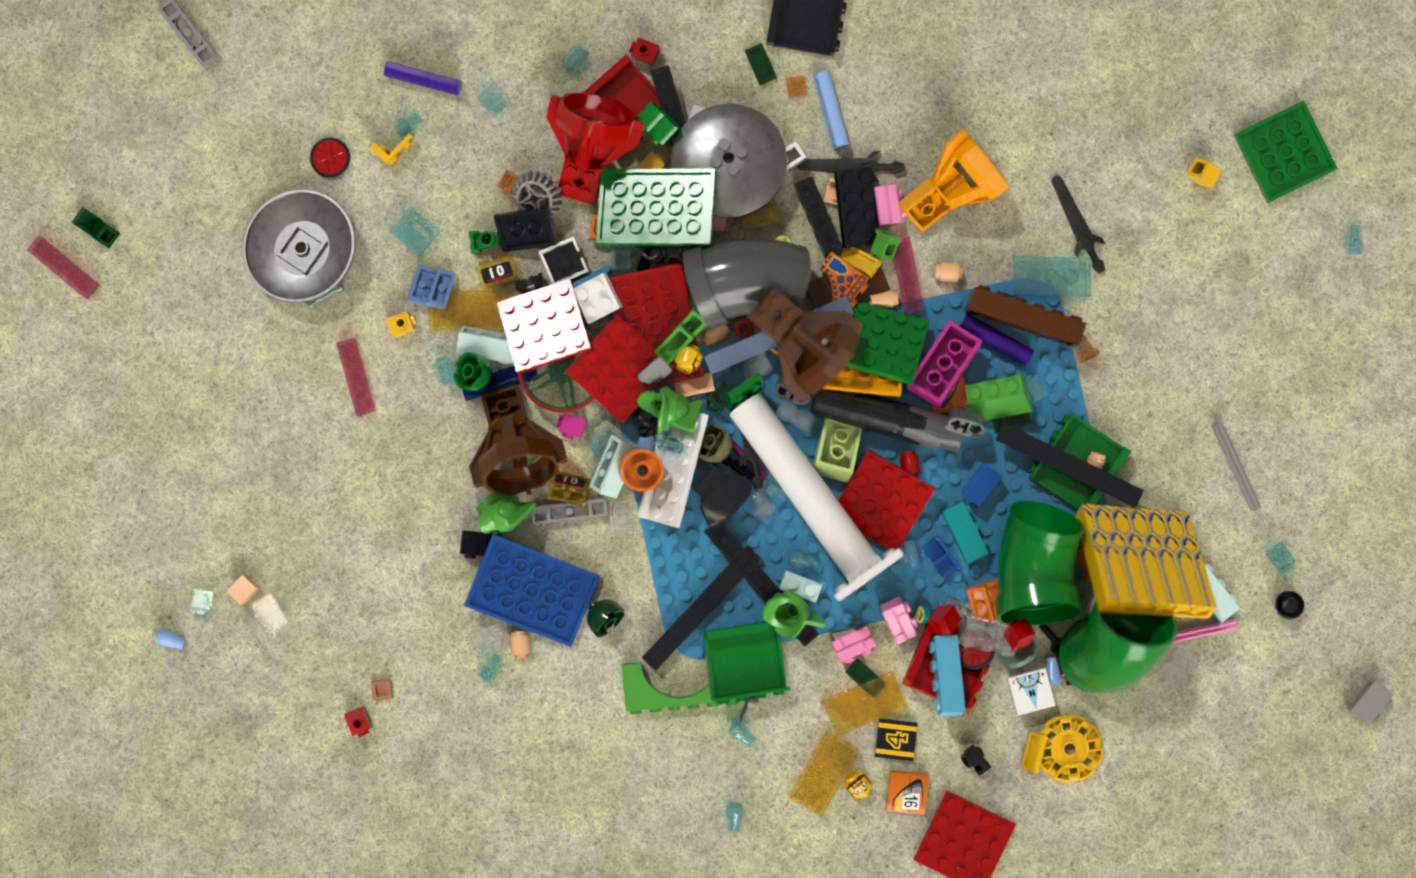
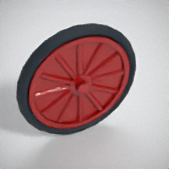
(330, 157)
(974, 658)

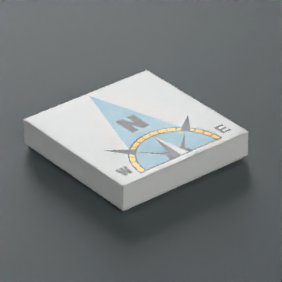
(1031, 691)

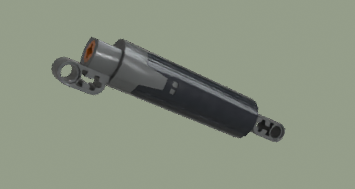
(891, 417)

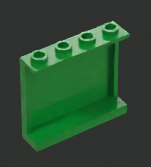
(1078, 440)
(744, 662)

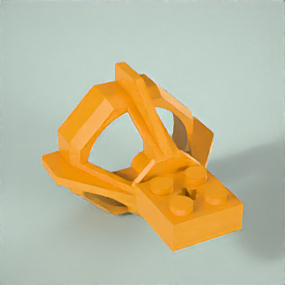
(950, 187)

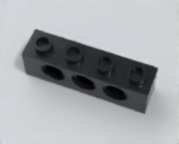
(817, 216)

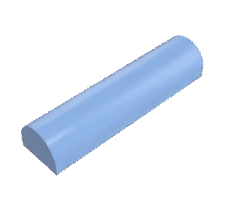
(831, 110)

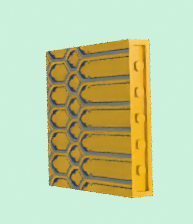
(1145, 561)

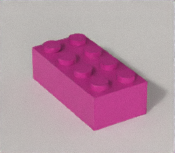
(944, 364)

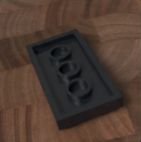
(856, 206)

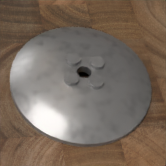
(757, 152)
(274, 240)

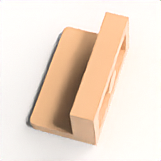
(695, 386)

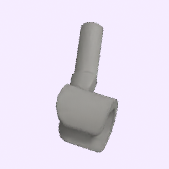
(752, 702)

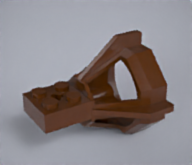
(801, 341)
(514, 437)

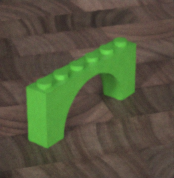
(642, 695)

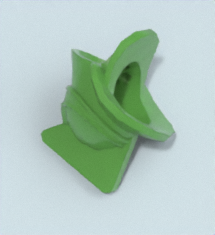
(672, 410)
(502, 512)
(790, 614)

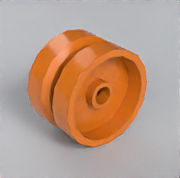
(651, 474)

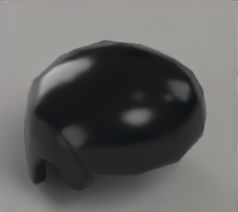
(527, 285)
(1294, 605)

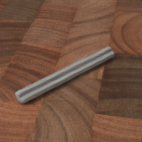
(1236, 466)

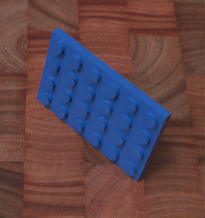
(531, 590)

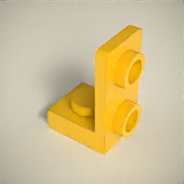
(394, 156)

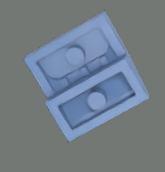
(431, 287)

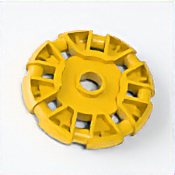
(1081, 750)

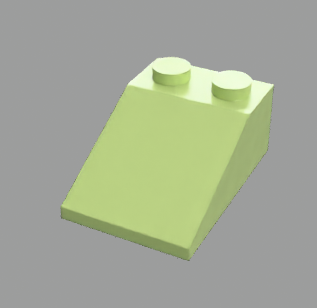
(837, 450)

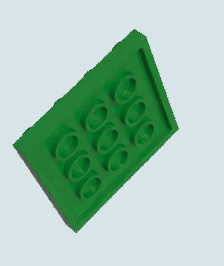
(1285, 151)
(888, 342)

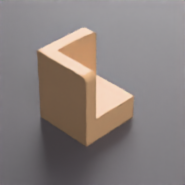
(243, 589)

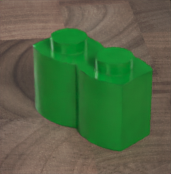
(658, 123)

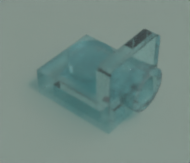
(1281, 558)
(202, 603)

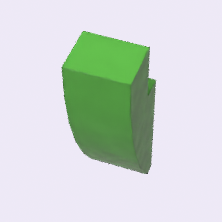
(681, 336)

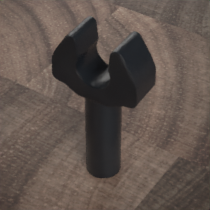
(1055, 647)

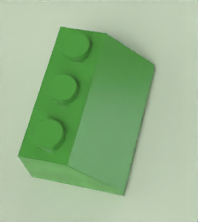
(1000, 397)

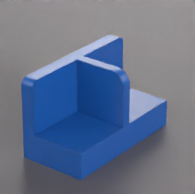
(981, 484)
(941, 556)

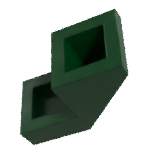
(95, 227)

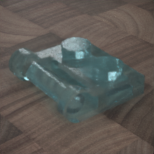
(410, 236)

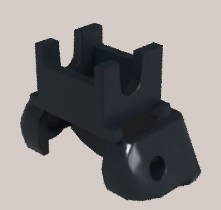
(721, 495)

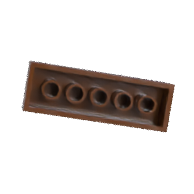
(1025, 317)

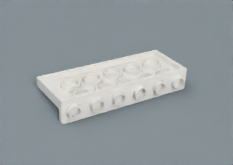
(669, 497)

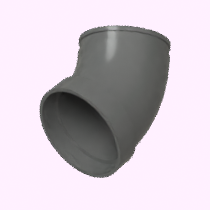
(737, 273)

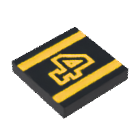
(896, 739)

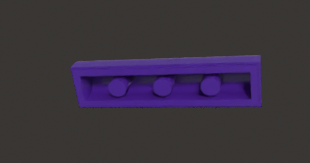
(422, 78)
(997, 340)

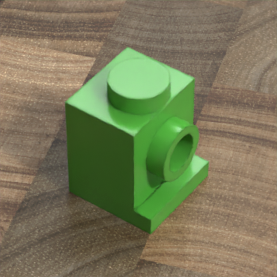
(885, 244)

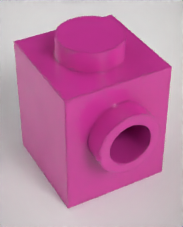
(571, 425)

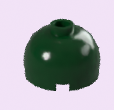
(603, 616)

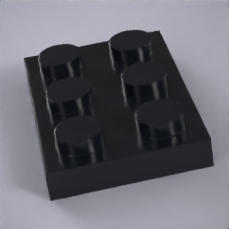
(525, 229)

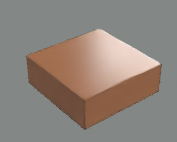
(382, 689)

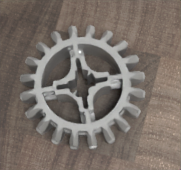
(541, 187)

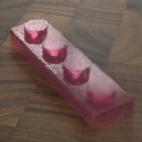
(63, 267)
(907, 277)
(355, 377)

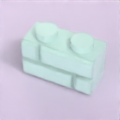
(800, 585)

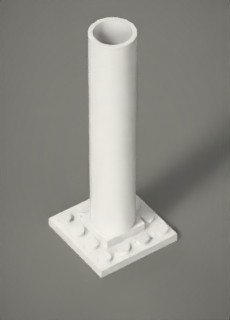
(810, 495)

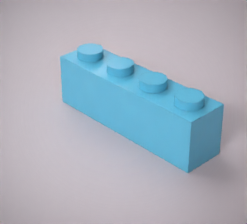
(947, 675)

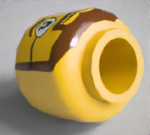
(688, 359)
(857, 784)

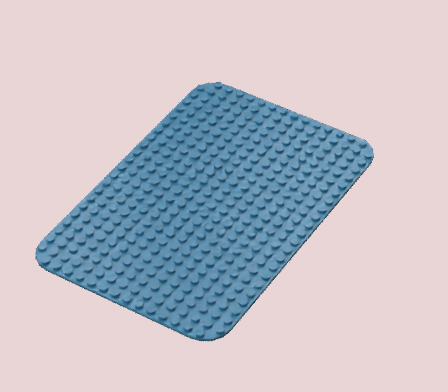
(688, 561)

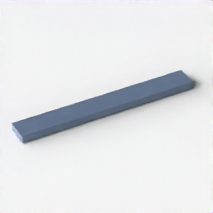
(759, 343)

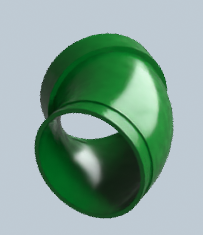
(1038, 565)
(1110, 661)

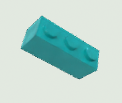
(965, 531)

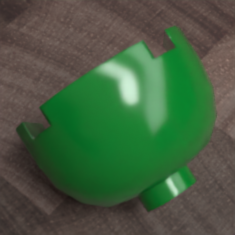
(472, 372)

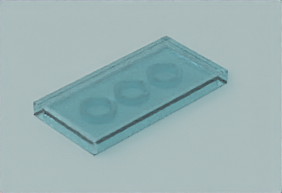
(1052, 276)

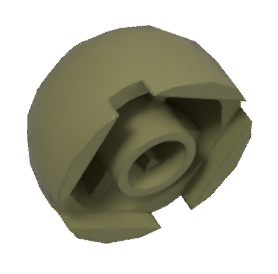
(715, 444)

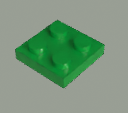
(744, 391)

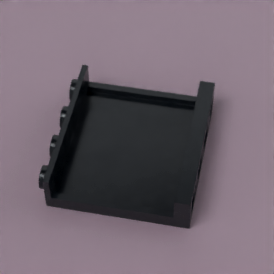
(806, 25)

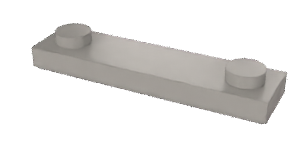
(188, 33)
(569, 512)

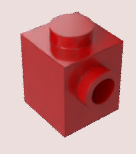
(644, 51)
(944, 619)
(1019, 633)
(358, 721)

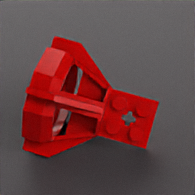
(588, 143)

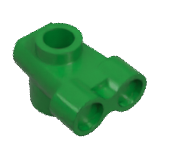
(479, 240)

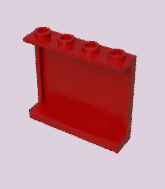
(627, 85)
(920, 676)

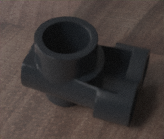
(974, 757)

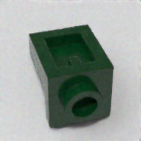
(719, 397)

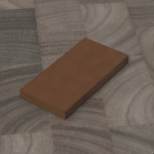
(821, 291)

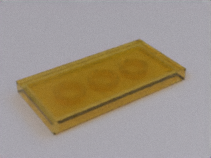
(468, 309)
(864, 703)
(824, 773)

